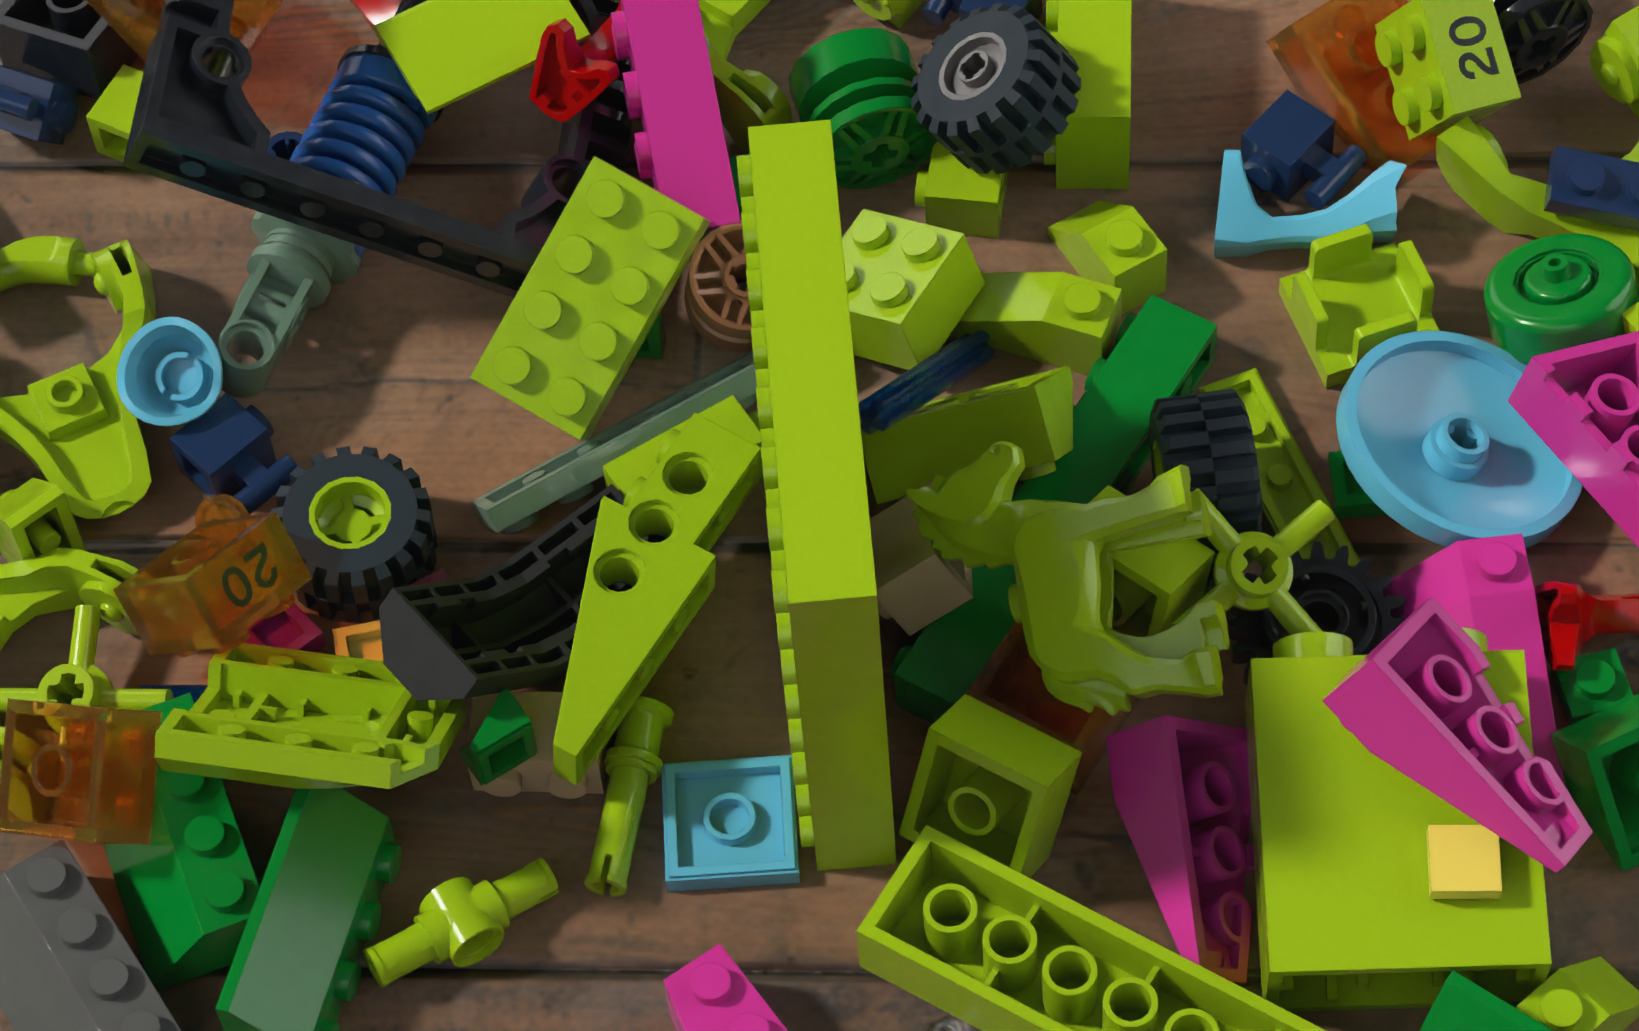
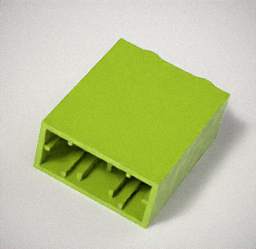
(1347, 853)

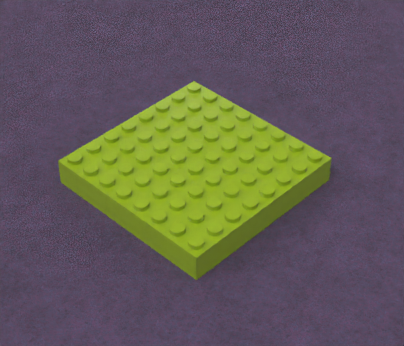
(816, 495)

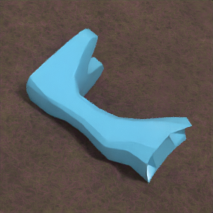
(1249, 230)

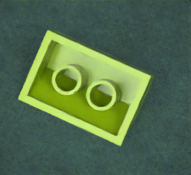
(960, 427)

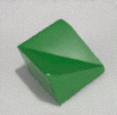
(501, 742)

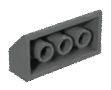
(65, 955)

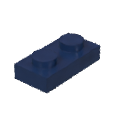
(1593, 187)

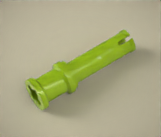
(631, 767)

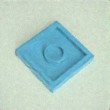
(730, 823)

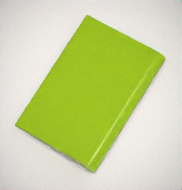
(468, 44)

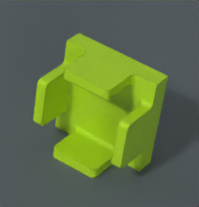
(1356, 299)

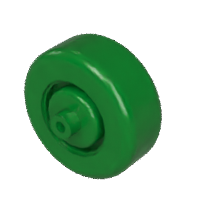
(1558, 294)

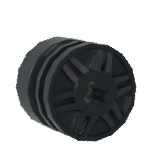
(1541, 32)

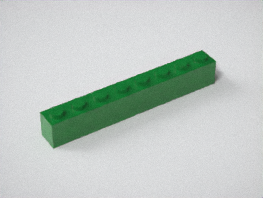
(1155, 357)

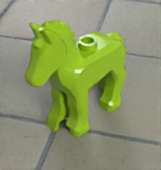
(1068, 577)

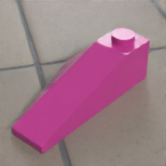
(1491, 589)
(1439, 722)
(1189, 820)

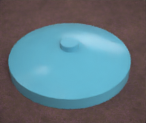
(1444, 447)

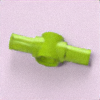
(461, 922)

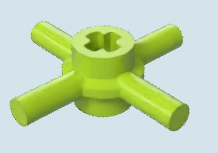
(1274, 555)
(80, 679)

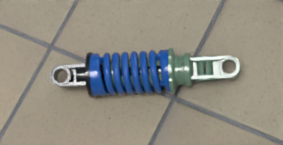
(359, 133)

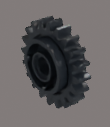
(1330, 595)

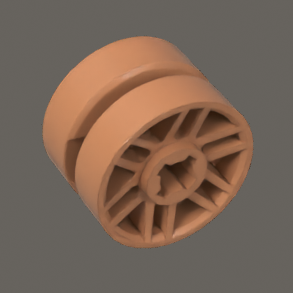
(711, 291)

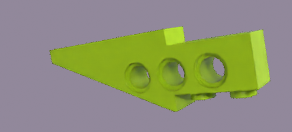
(631, 632)

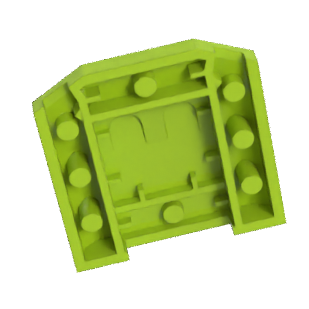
(307, 723)

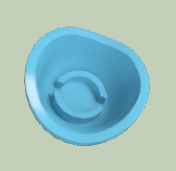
(170, 372)

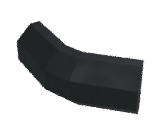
(497, 627)

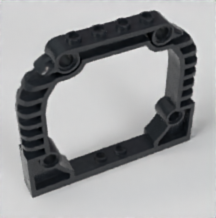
(206, 137)

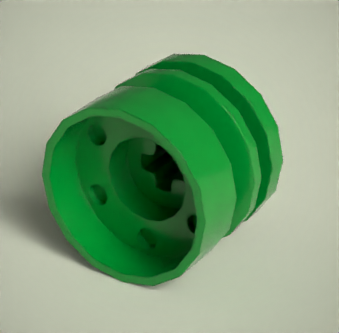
(865, 89)

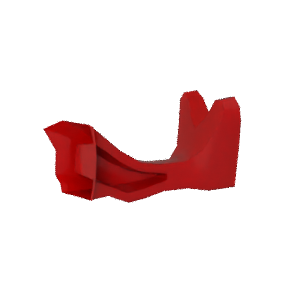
(572, 75)
(1574, 617)

